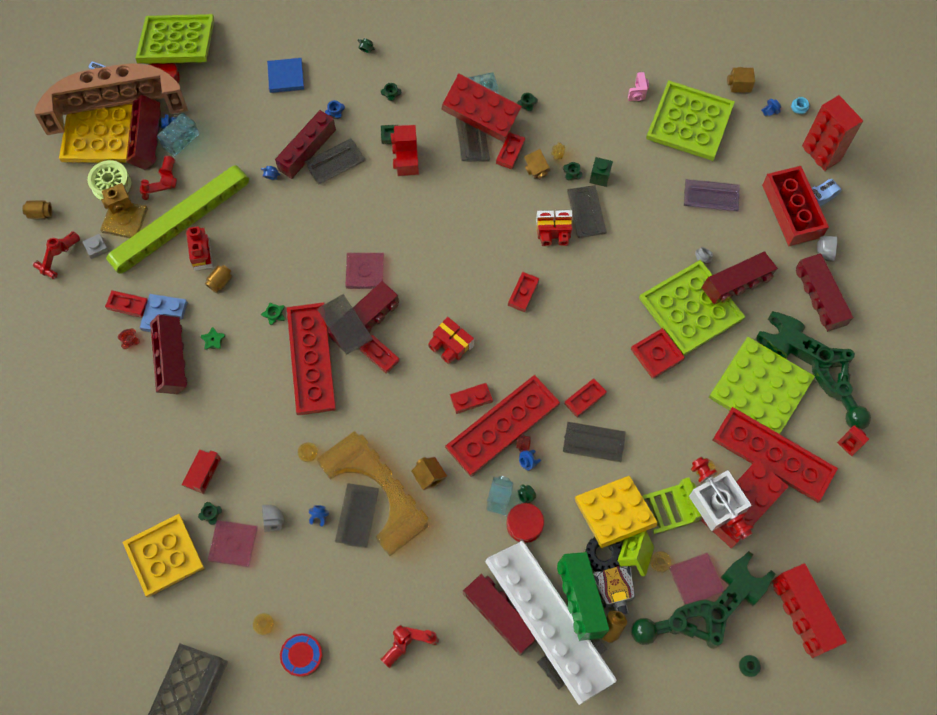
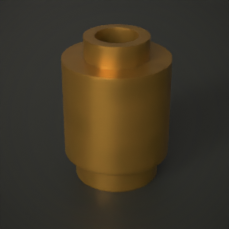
(37, 209)
(218, 278)
(617, 623)

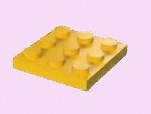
(615, 511)
(163, 555)

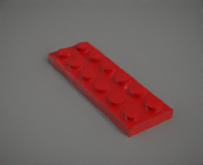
(310, 360)
(502, 425)
(783, 457)

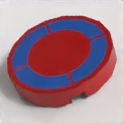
(301, 655)

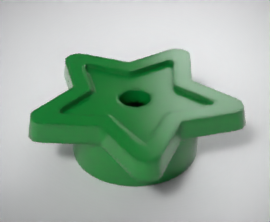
(269, 313)
(216, 343)

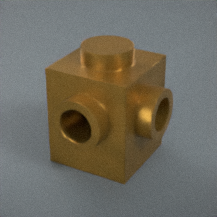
(741, 79)
(537, 164)
(116, 199)
(428, 473)

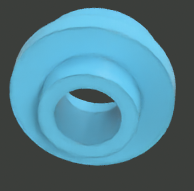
(800, 101)

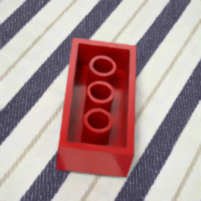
(480, 107)
(832, 132)
(795, 205)
(761, 490)
(808, 611)

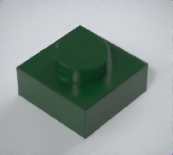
(386, 131)

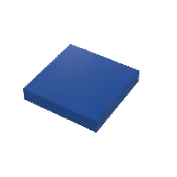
(285, 75)

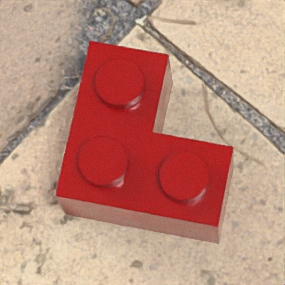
(405, 147)

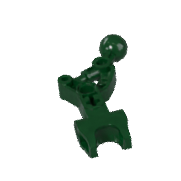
(792, 340)
(741, 586)

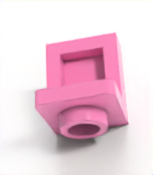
(642, 85)

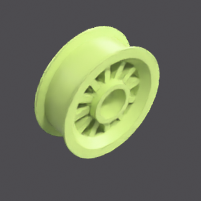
(104, 172)

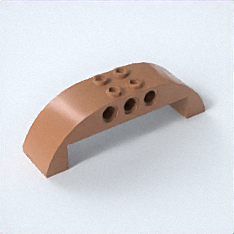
(103, 89)

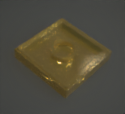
(125, 223)

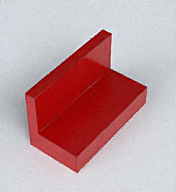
(201, 471)

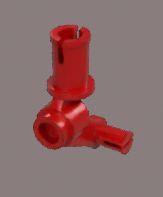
(166, 182)
(54, 248)
(402, 637)

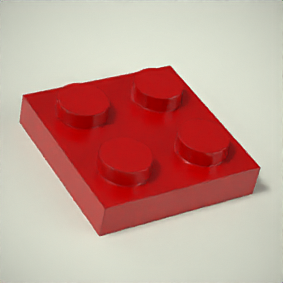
(657, 353)

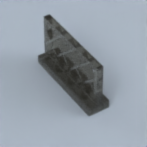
(205, 691)

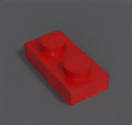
(510, 150)
(523, 291)
(126, 303)
(379, 354)
(585, 397)
(471, 398)
(853, 440)

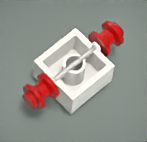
(720, 500)

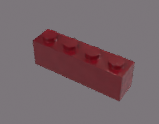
(143, 132)
(305, 144)
(739, 278)
(824, 292)
(374, 307)
(168, 354)
(499, 613)

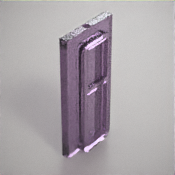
(711, 195)

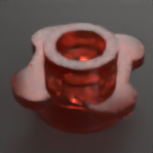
(128, 333)
(523, 442)

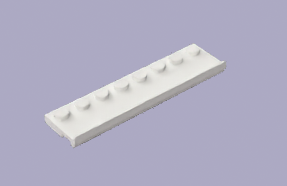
(550, 622)

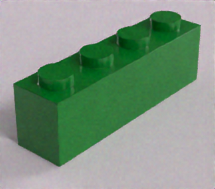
(582, 596)

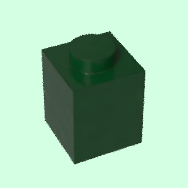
(601, 172)

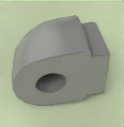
(827, 247)
(272, 518)

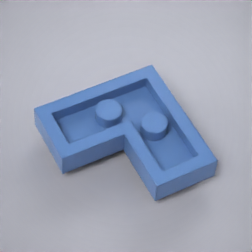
(164, 306)

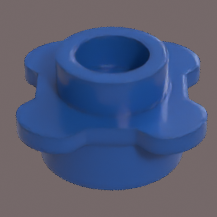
(335, 105)
(270, 172)

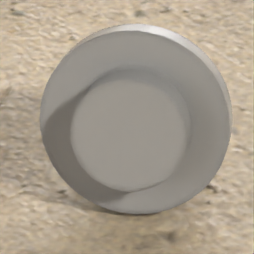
(704, 255)

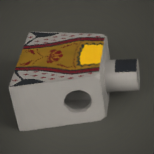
(615, 587)

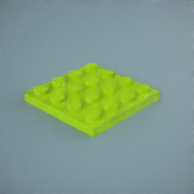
(175, 39)
(690, 120)
(686, 310)
(762, 385)

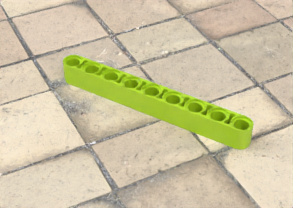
(177, 219)

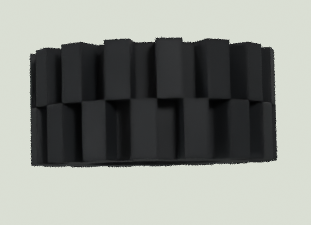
(598, 564)

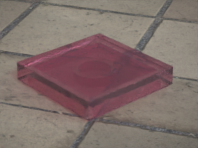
(364, 270)
(232, 543)
(696, 579)

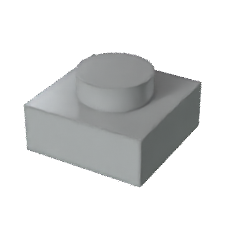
(95, 246)

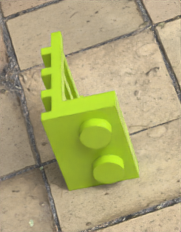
(684, 505)

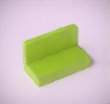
(637, 551)

